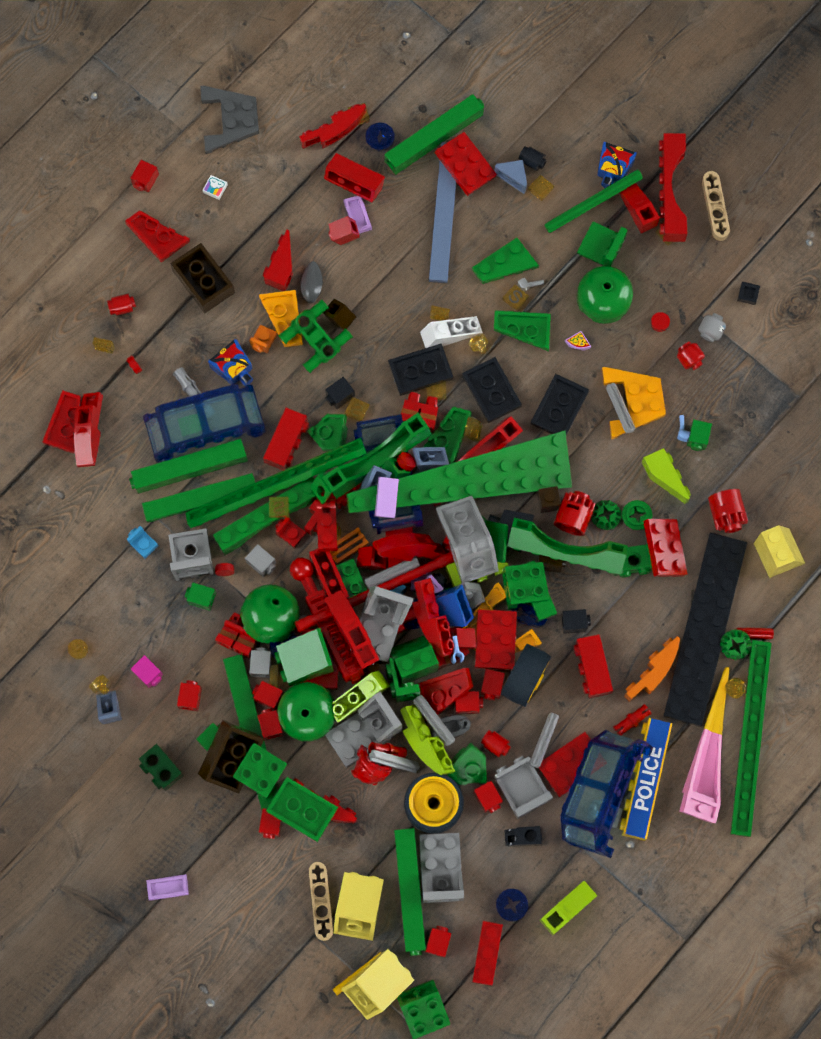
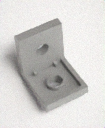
(193, 565)

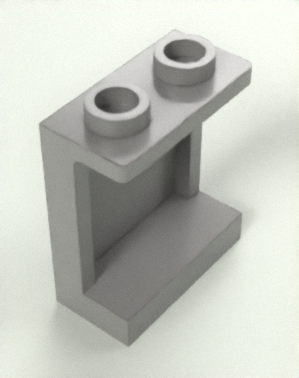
(522, 787)

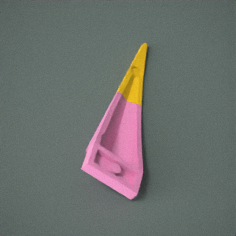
(702, 784)

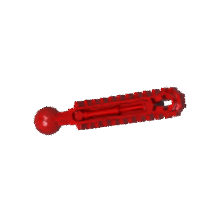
(302, 570)

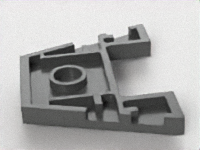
(238, 117)

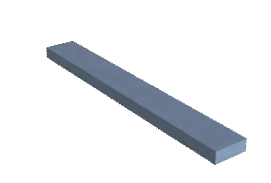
(442, 226)

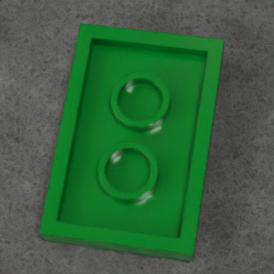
(302, 809)

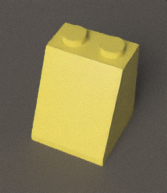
(778, 550)
(358, 906)
(378, 984)

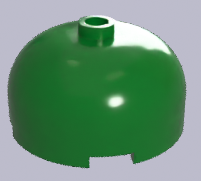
(607, 303)
(269, 613)
(318, 703)

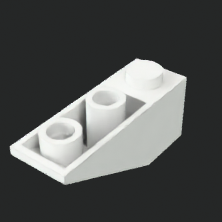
(450, 331)

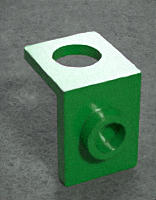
(319, 482)

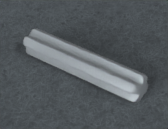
(620, 408)
(391, 572)
(433, 719)
(544, 740)
(394, 761)

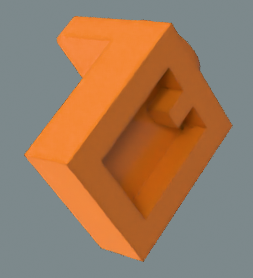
(263, 339)

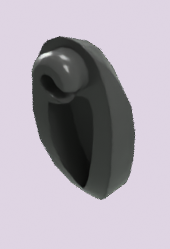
(311, 282)
(456, 725)

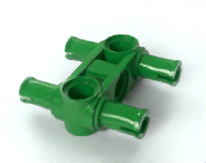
(315, 336)

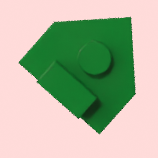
(330, 431)
(469, 766)

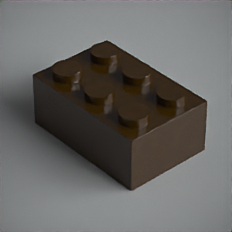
(202, 278)
(226, 755)

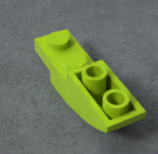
(428, 748)

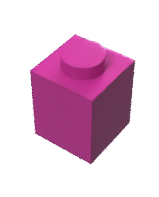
(147, 672)

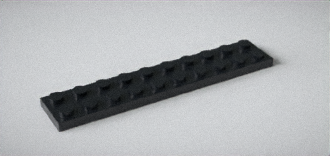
(704, 629)

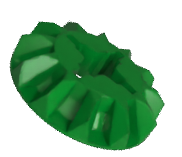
(641, 508)
(602, 522)
(740, 637)

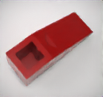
(640, 208)
(280, 270)

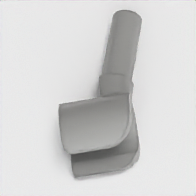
(524, 285)

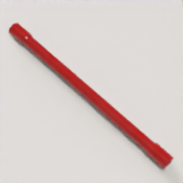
(439, 562)

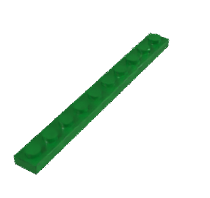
(275, 483)
(750, 739)

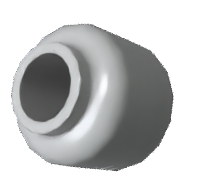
(712, 327)

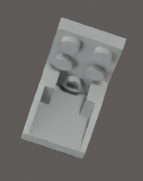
(468, 539)
(382, 616)
(372, 723)
(441, 868)

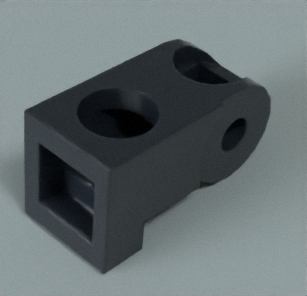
(523, 836)

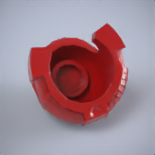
(369, 771)

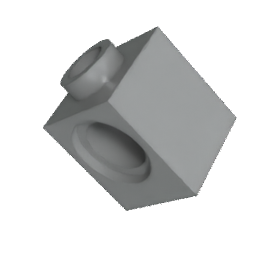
(261, 561)
(260, 663)

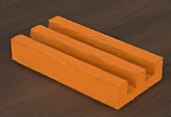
(360, 537)

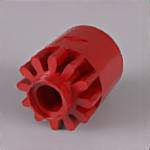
(728, 510)
(574, 513)

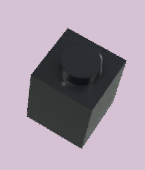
(339, 393)
(575, 621)

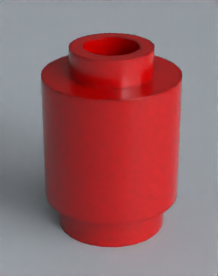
(121, 304)
(496, 743)

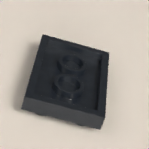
(420, 369)
(491, 389)
(559, 405)

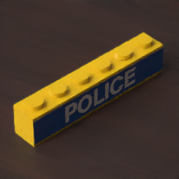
(646, 781)

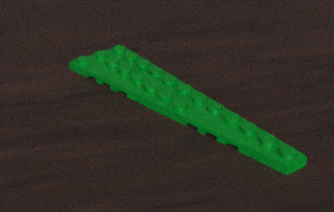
(497, 473)

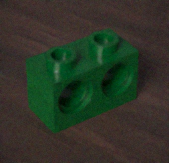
(164, 764)

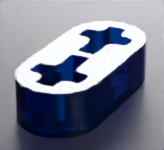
(527, 619)

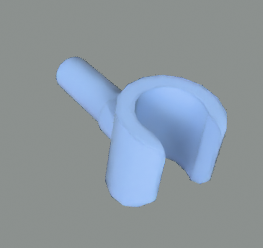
(683, 435)
(457, 652)

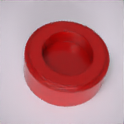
(660, 321)
(134, 364)
(406, 461)
(224, 569)

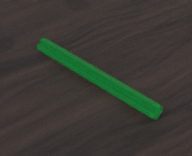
(593, 201)

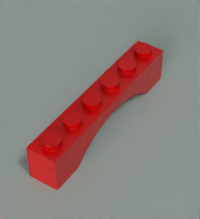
(673, 219)
(494, 440)

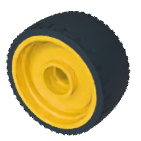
(526, 675)
(433, 787)

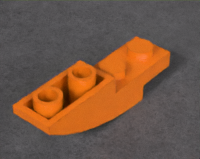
(659, 664)

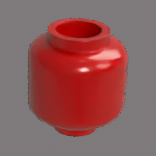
(690, 355)

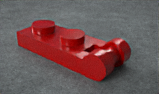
(326, 526)

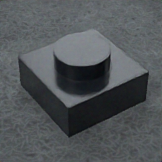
(748, 293)

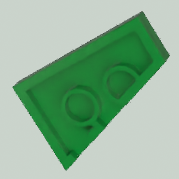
(508, 260)

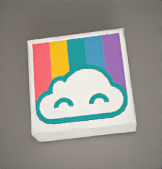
(215, 187)

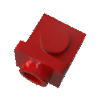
(289, 532)

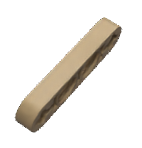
(715, 205)
(321, 901)

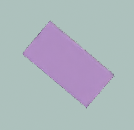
(357, 211)
(386, 497)
(167, 887)

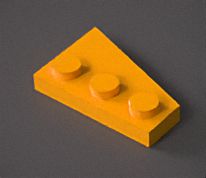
(282, 309)

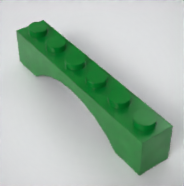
(402, 440)
(246, 527)
(605, 556)

